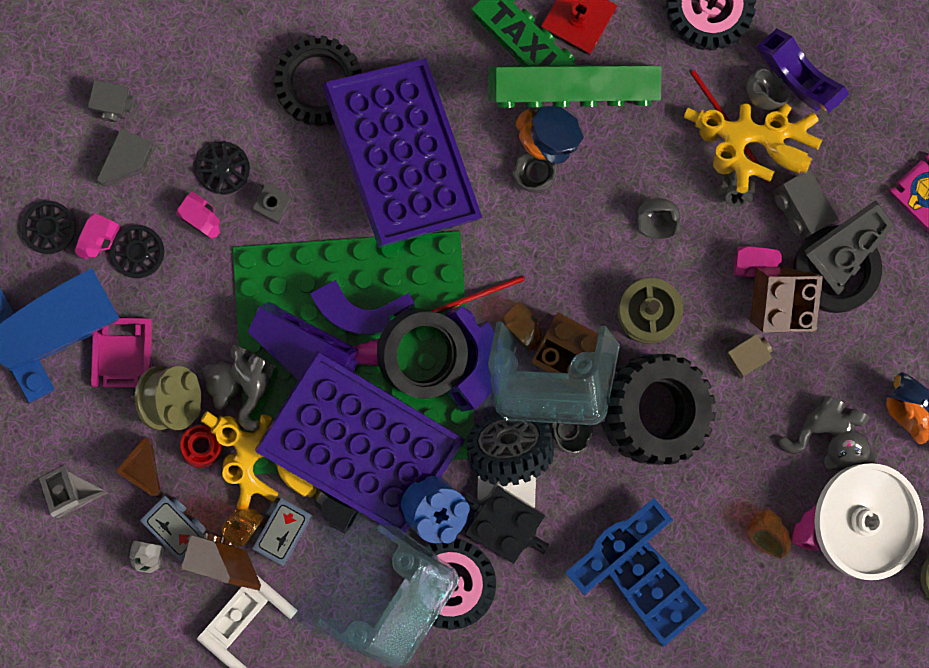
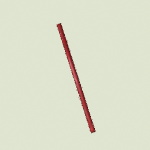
(718, 108)
(479, 294)

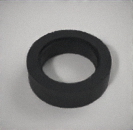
(869, 284)
(456, 353)

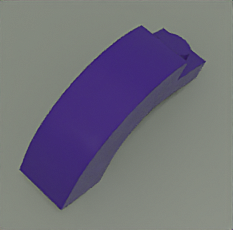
(799, 74)
(352, 319)
(475, 382)

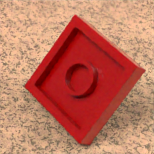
(579, 21)

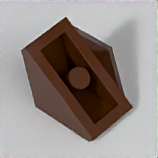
(141, 468)

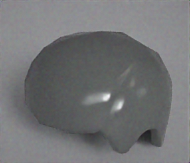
(758, 90)
(545, 171)
(663, 207)
(575, 443)

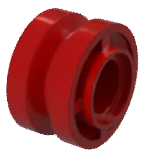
(195, 459)

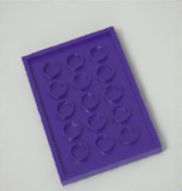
(402, 152)
(356, 441)

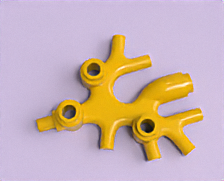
(737, 134)
(245, 458)

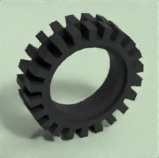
(289, 63)

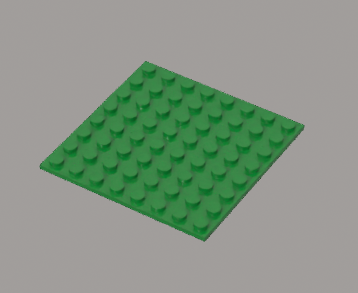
(369, 278)

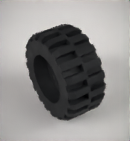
(691, 415)

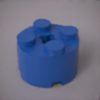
(435, 510)

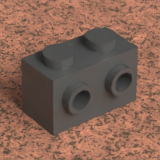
(804, 205)

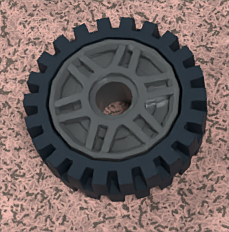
(509, 450)

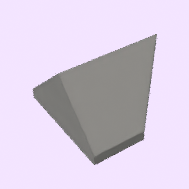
(67, 492)

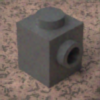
(110, 101)

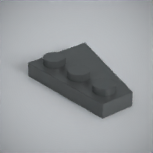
(845, 247)

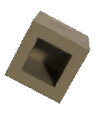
(749, 355)

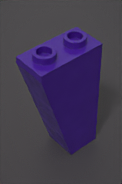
(296, 341)

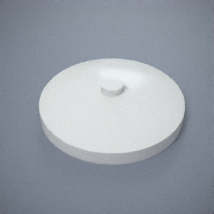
(869, 521)

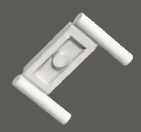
(236, 617)

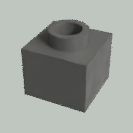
(272, 213)

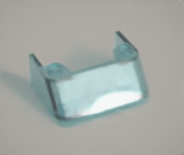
(548, 396)
(410, 612)

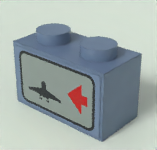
(172, 525)
(281, 532)

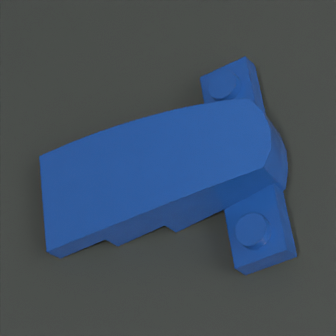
(48, 327)
(641, 573)

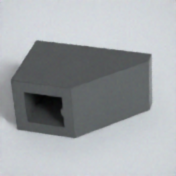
(126, 158)

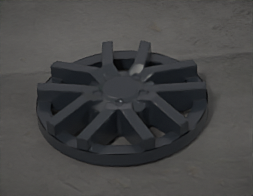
(222, 167)
(48, 227)
(137, 251)

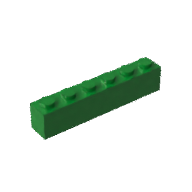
(574, 83)

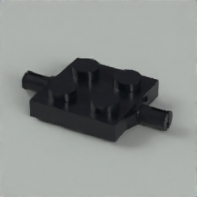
(505, 523)

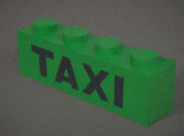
(519, 34)

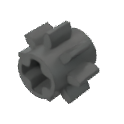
(729, 189)

